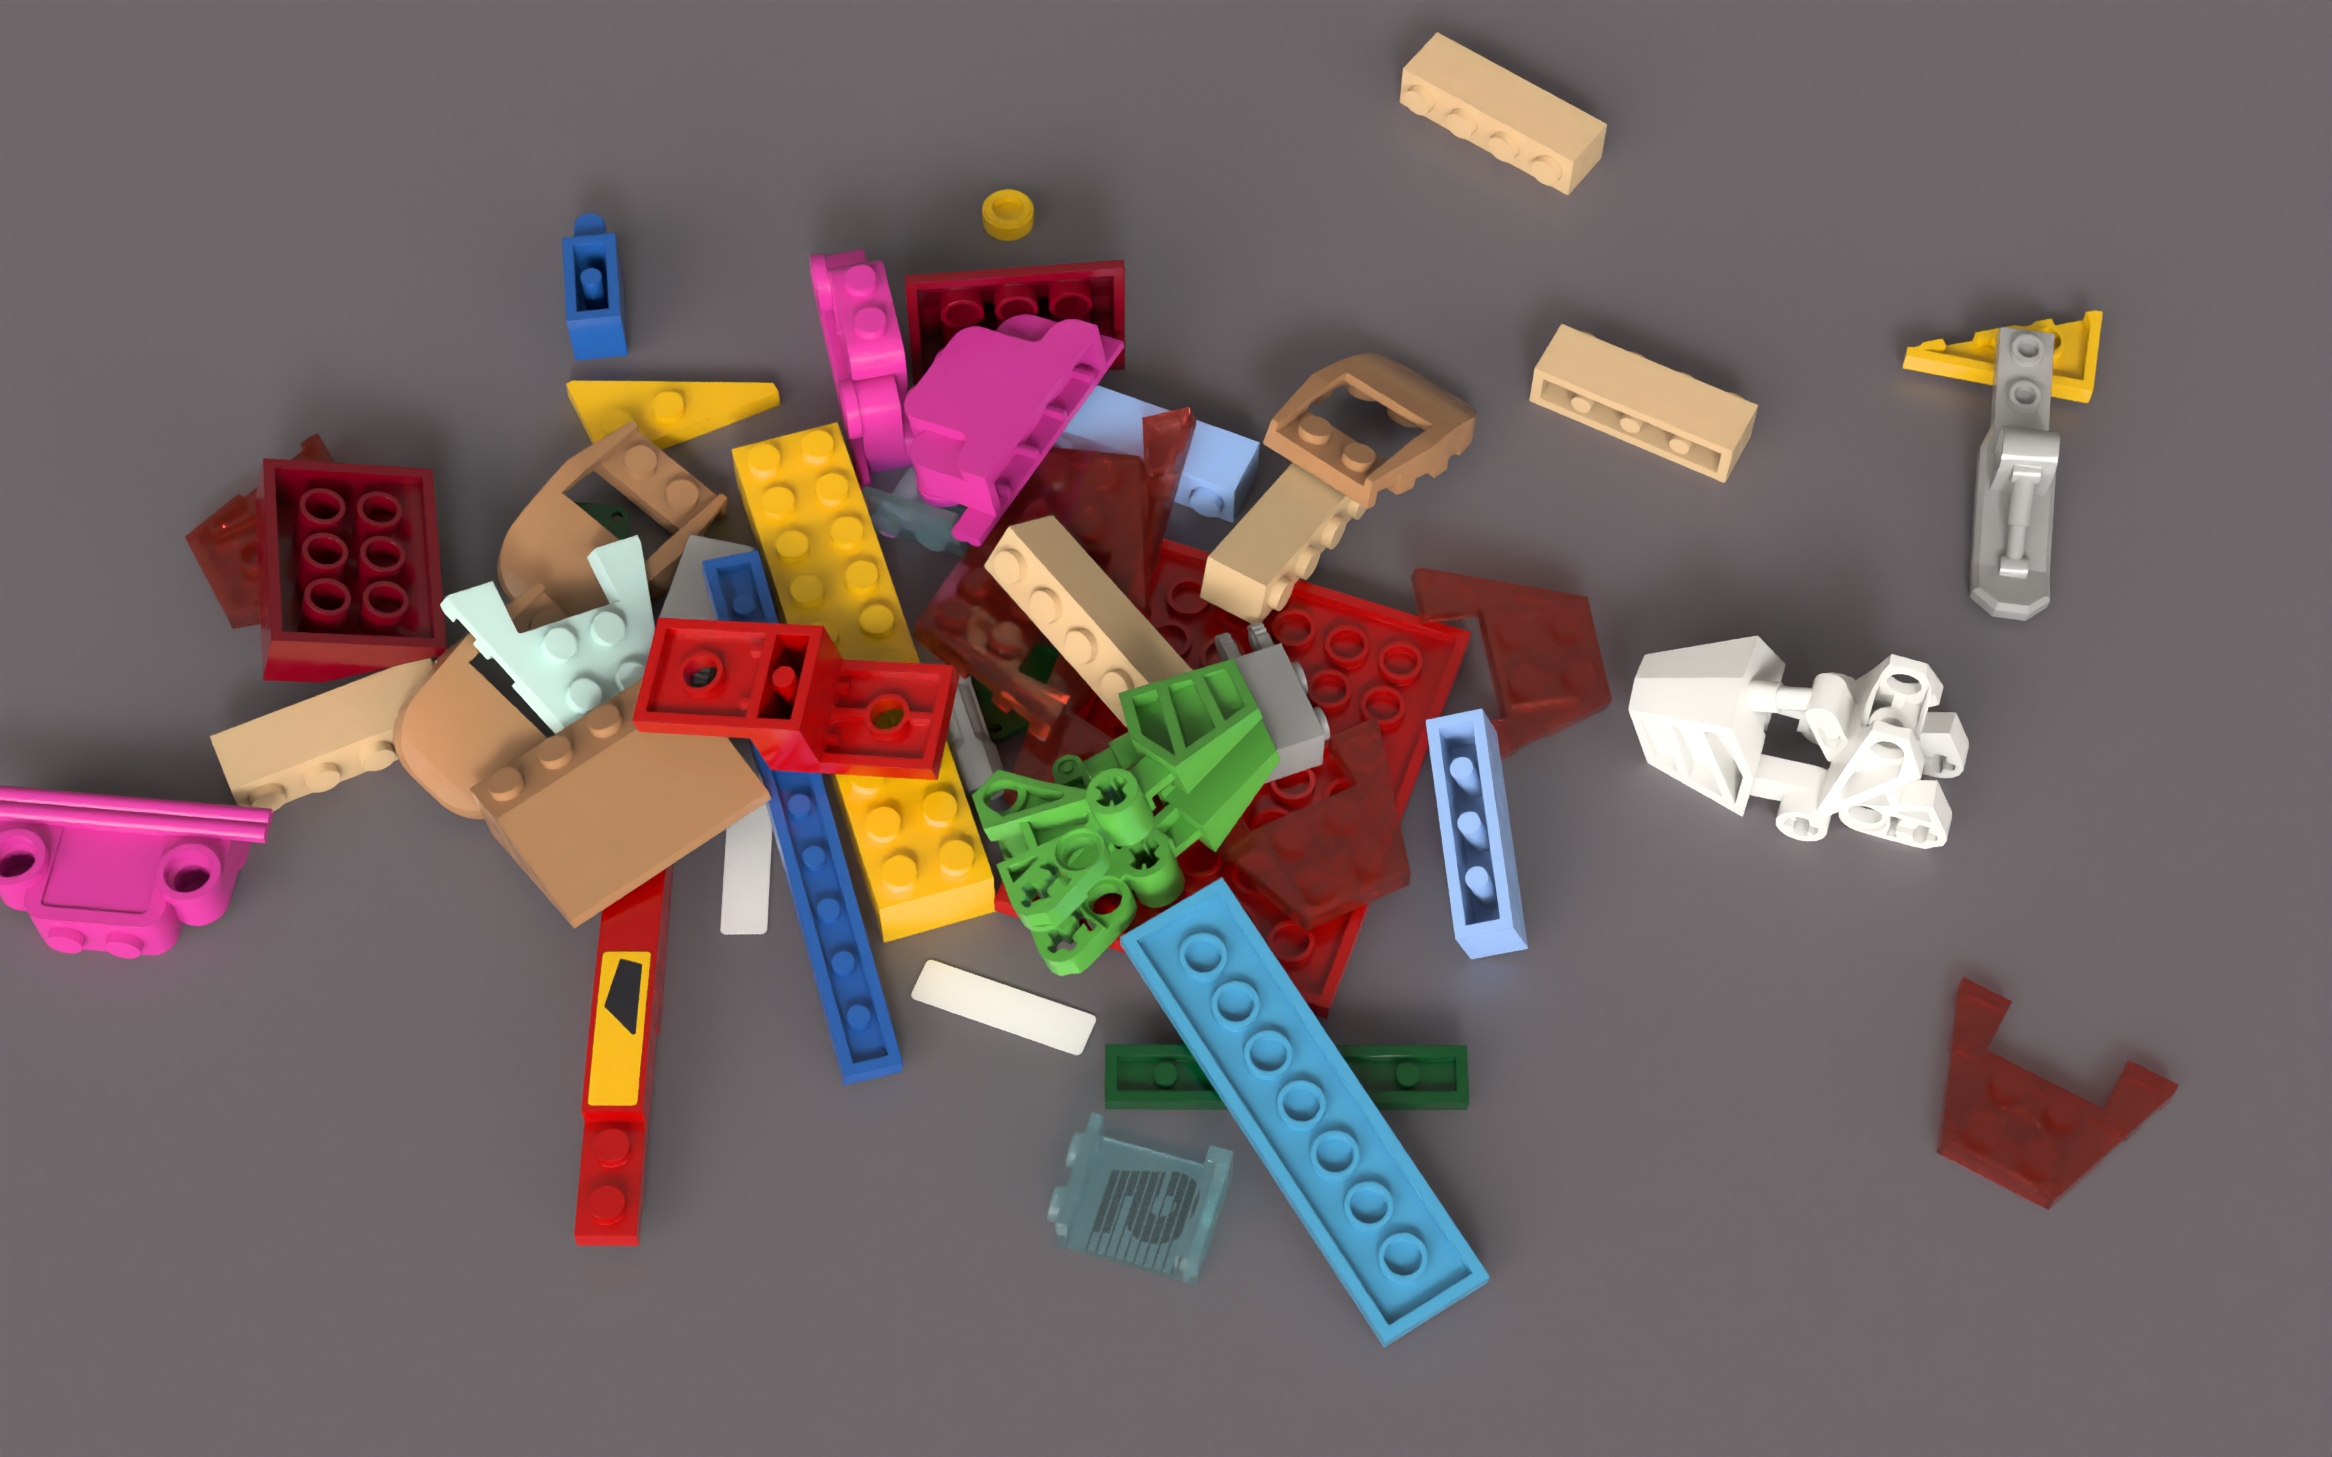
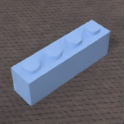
(1218, 463)
(1476, 834)

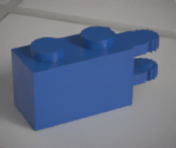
(594, 291)

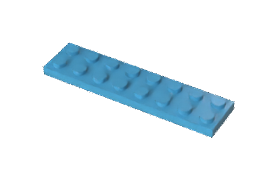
(1304, 1112)

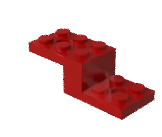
(796, 698)

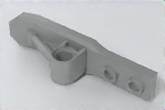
(2016, 482)

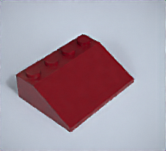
(986, 298)
(346, 569)

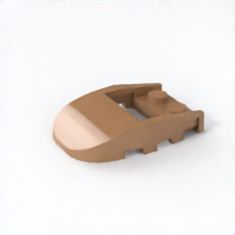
(1353, 466)
(556, 535)
(459, 725)

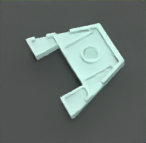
(577, 660)

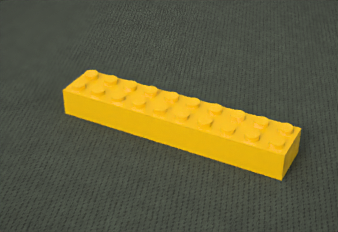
(828, 571)

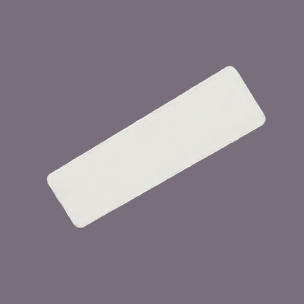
(747, 874)
(1003, 1007)

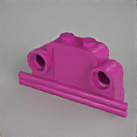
(864, 359)
(997, 409)
(120, 867)

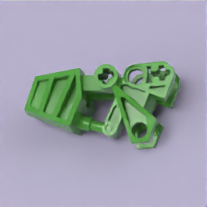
(1193, 745)

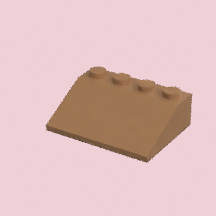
(613, 805)

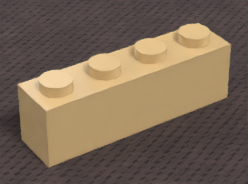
(1502, 113)
(1643, 402)
(1276, 545)
(1081, 610)
(317, 739)

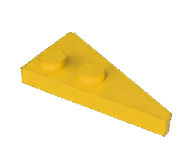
(1974, 360)
(667, 410)

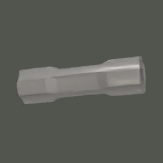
(967, 735)

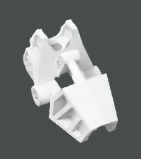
(1706, 720)

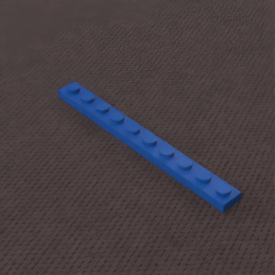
(815, 867)

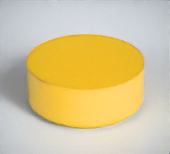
(1008, 215)

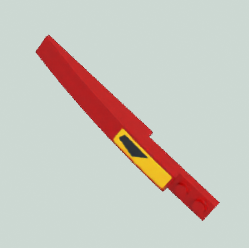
(621, 1064)

